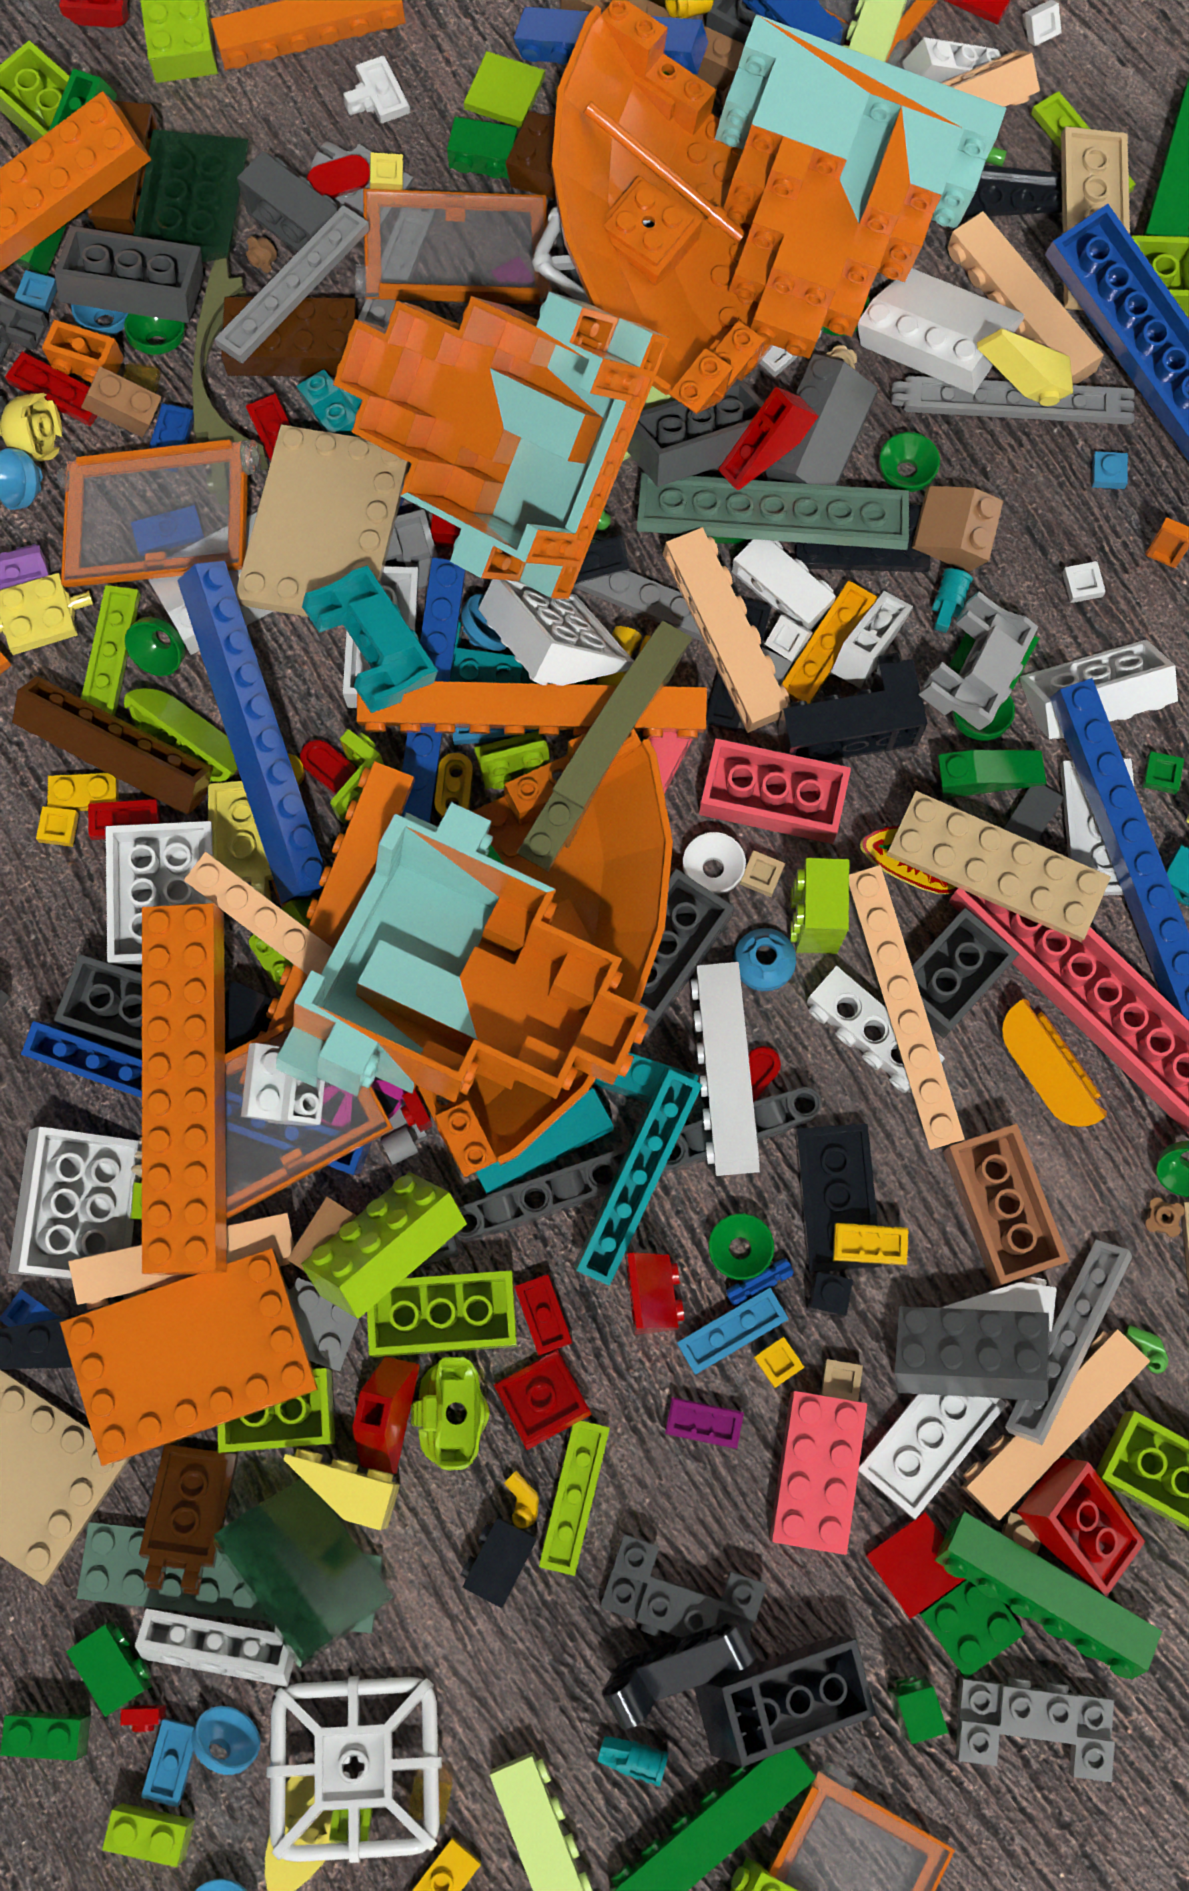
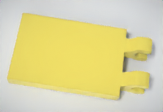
(236, 835)

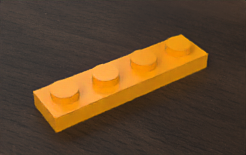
(824, 647)

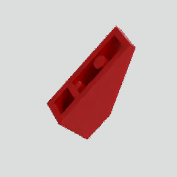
(769, 436)

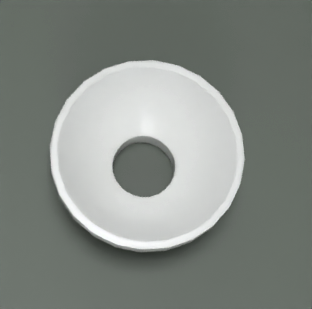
(715, 847)

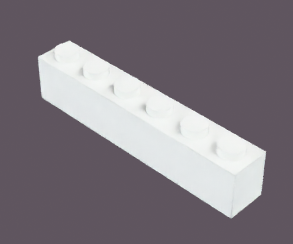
(727, 1069)

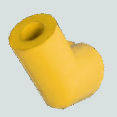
(526, 1501)

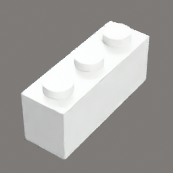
(783, 582)

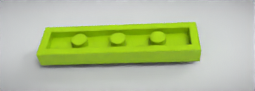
(1055, 114)
(108, 650)
(574, 1497)

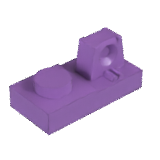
(22, 566)

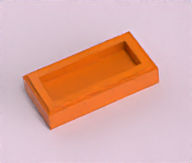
(1169, 543)

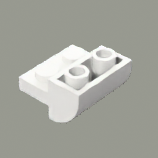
(276, 1095)

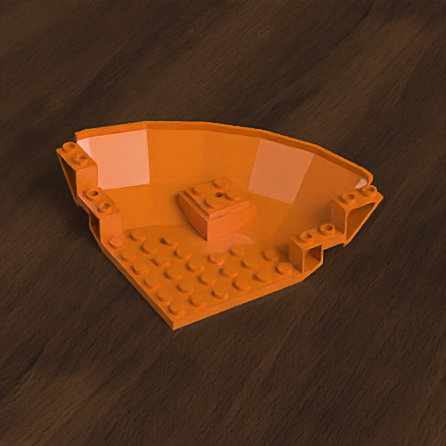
(682, 267)
(607, 894)

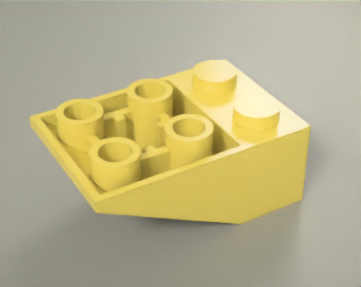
(351, 1494)

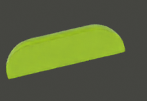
(183, 729)

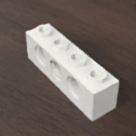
(841, 988)
(214, 1647)

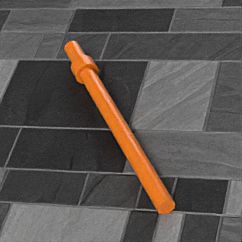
(715, 215)

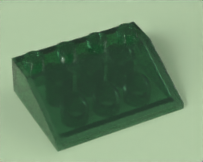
(192, 191)
(301, 1570)

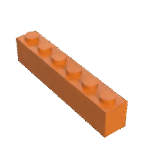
(297, 26)

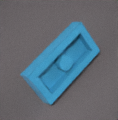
(170, 1763)

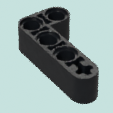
(674, 1669)

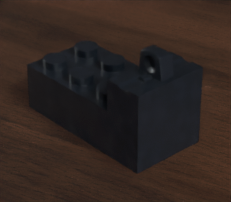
(859, 725)
(785, 1701)

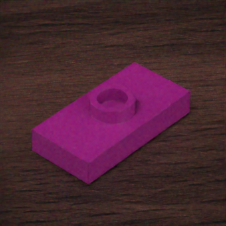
(704, 1423)

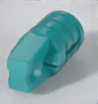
(951, 597)
(634, 1759)

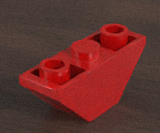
(384, 1414)

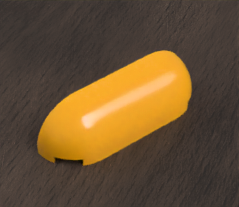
(1051, 1066)

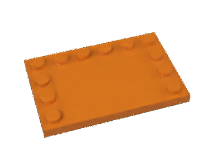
(188, 1357)

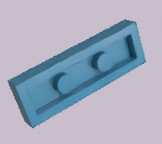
(732, 1331)

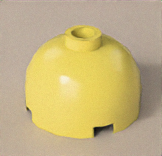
(31, 426)

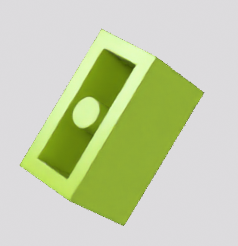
(148, 1834)

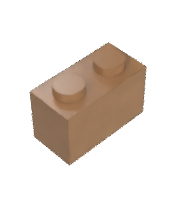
(121, 401)

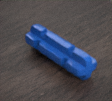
(781, 1271)

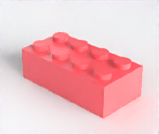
(775, 791)
(818, 1472)

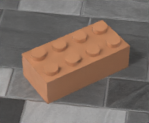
(1005, 1205)

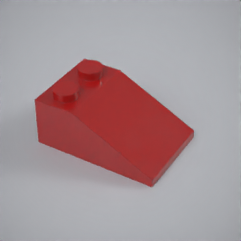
(652, 1293)
(1082, 1523)

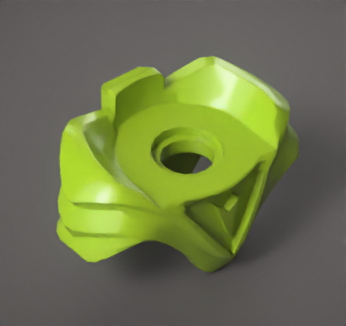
(441, 1441)

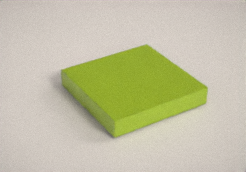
(504, 89)

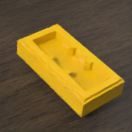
(870, 1244)
(450, 1869)

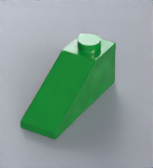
(989, 771)

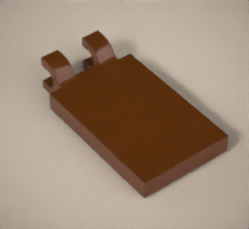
(186, 1513)

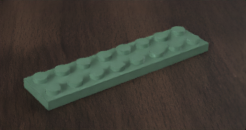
(777, 512)
(116, 1572)

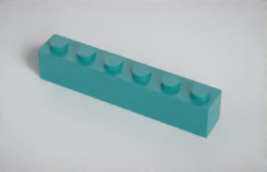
(637, 1176)

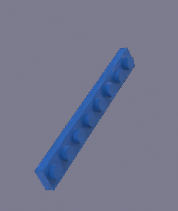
(439, 643)

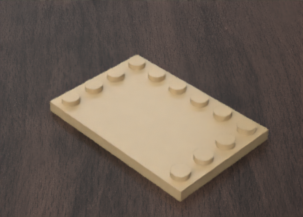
(319, 517)
(46, 1479)

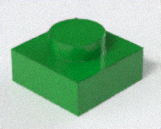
(1163, 772)

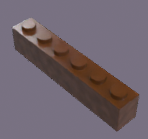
(112, 745)

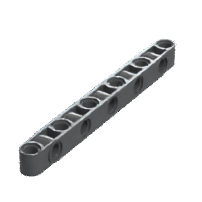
(576, 1185)

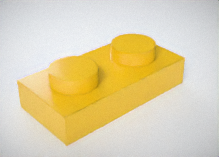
(78, 790)

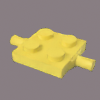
(39, 613)

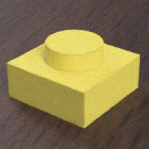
(386, 171)

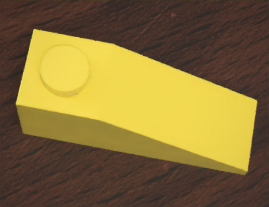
(1029, 366)

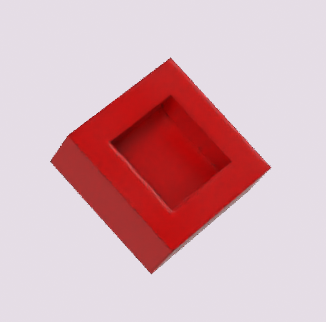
(415, 1112)
(143, 1717)

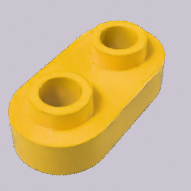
(452, 788)

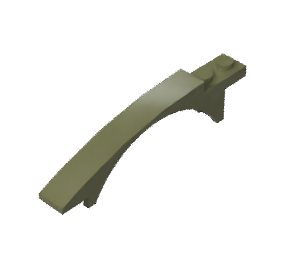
(207, 422)
(588, 766)

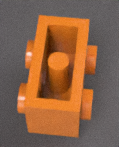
(80, 350)

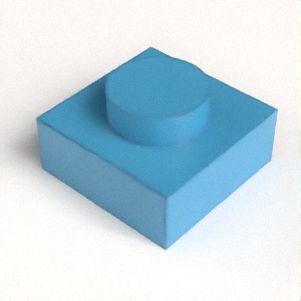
(36, 291)
(1109, 470)

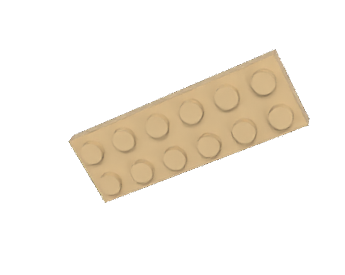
(1091, 178)
(999, 866)

